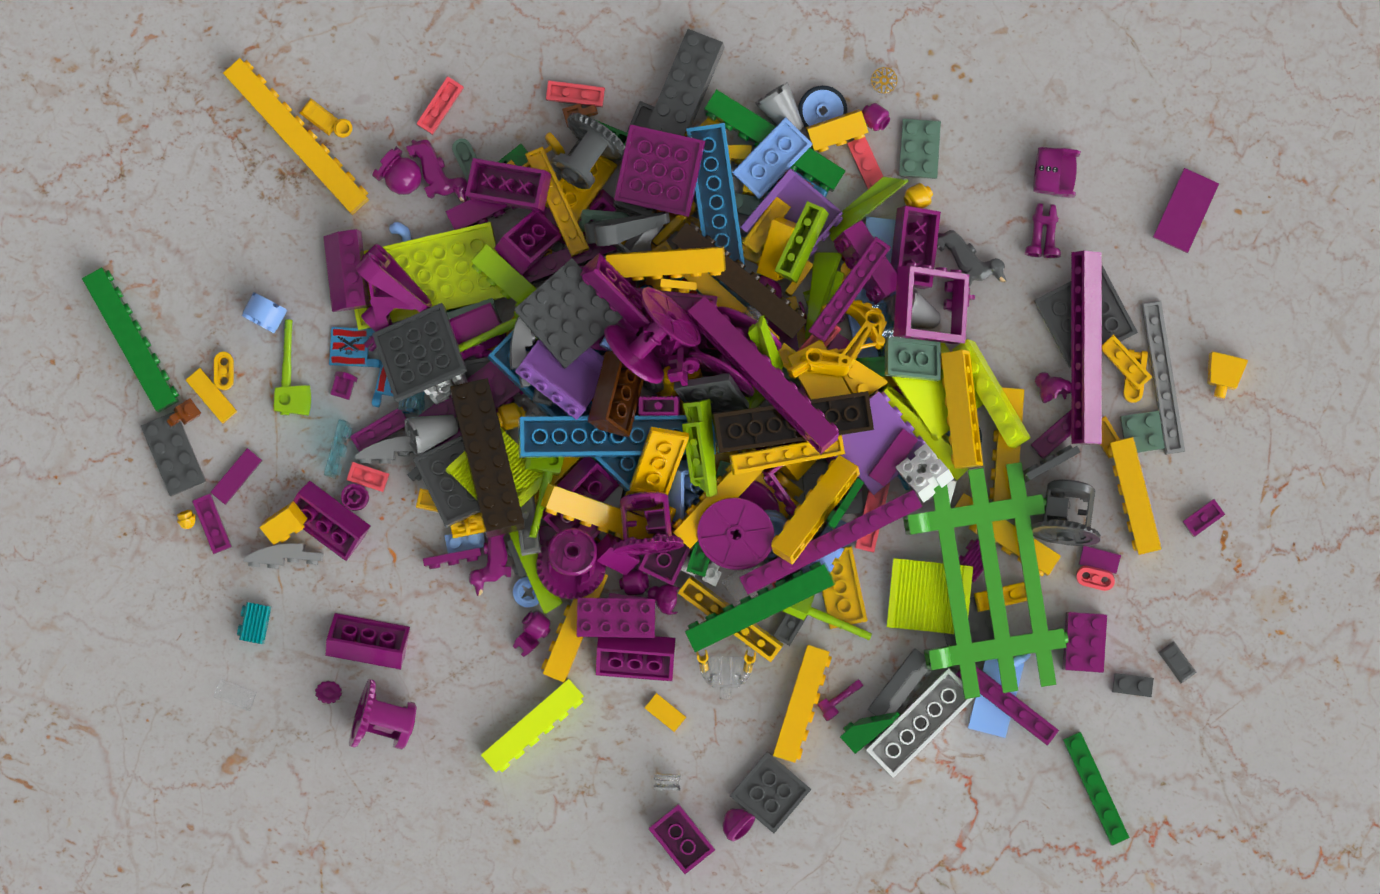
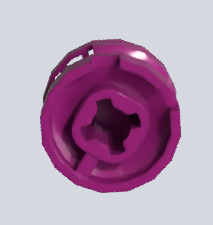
(355, 497)

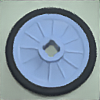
(818, 97)

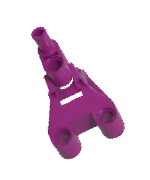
(392, 290)

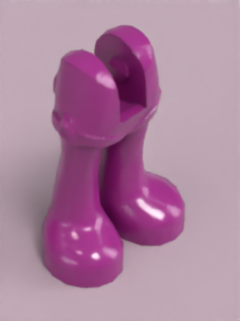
(1050, 221)

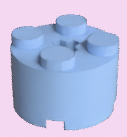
(264, 312)

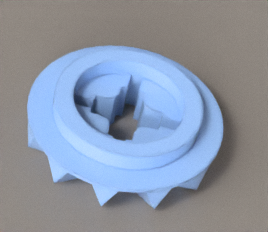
(518, 592)

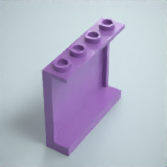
(795, 193)
(568, 387)
(868, 447)

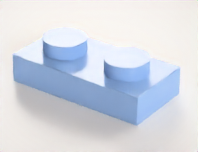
(464, 543)

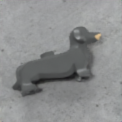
(966, 259)

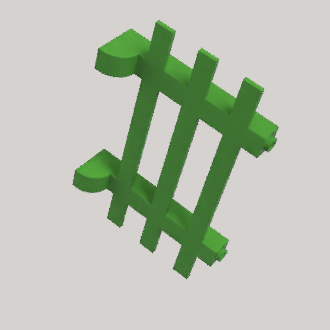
(1003, 645)

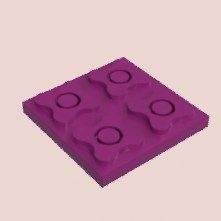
(659, 170)

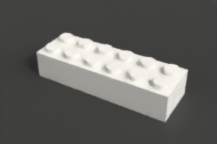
(919, 723)

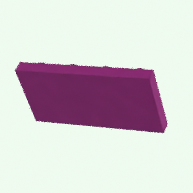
(1185, 210)

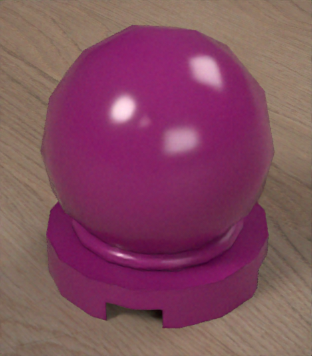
(400, 173)

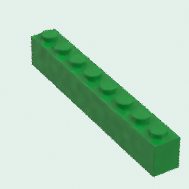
(756, 129)
(130, 339)
(760, 606)

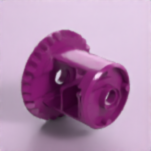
(657, 522)
(569, 564)
(382, 719)

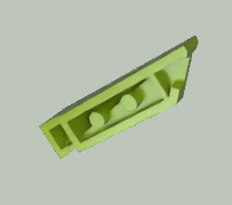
(867, 203)
(823, 284)
(763, 340)
(700, 446)
(546, 599)

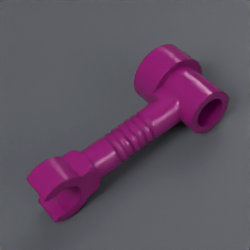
(828, 707)

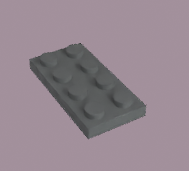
(173, 455)

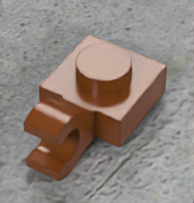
(588, 111)
(184, 412)

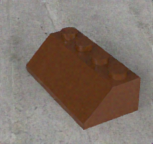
(615, 397)

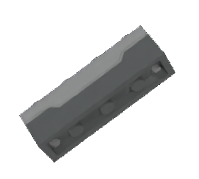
(901, 685)

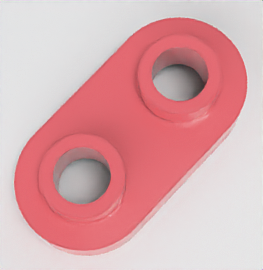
(1094, 579)

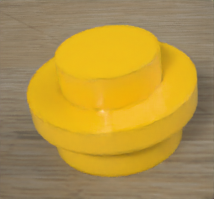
(342, 128)

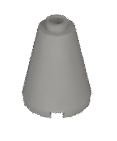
(781, 104)
(923, 312)
(429, 431)

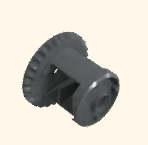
(592, 142)
(1055, 522)

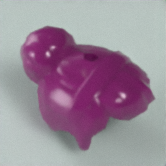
(1052, 386)
(665, 597)

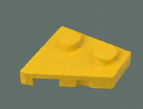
(863, 379)

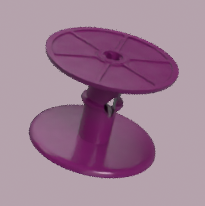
(637, 351)
(712, 366)
(738, 530)

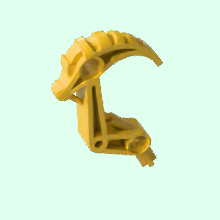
(837, 364)

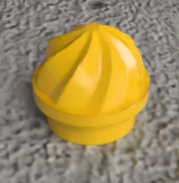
(186, 519)

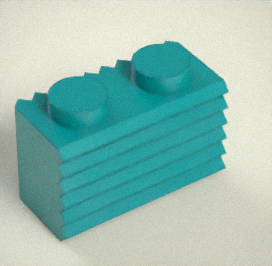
(254, 623)

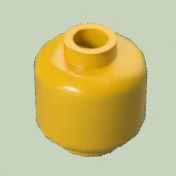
(918, 196)
(509, 415)

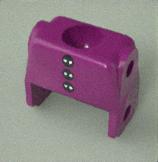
(1055, 171)

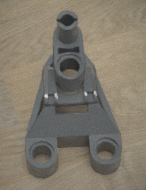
(637, 230)

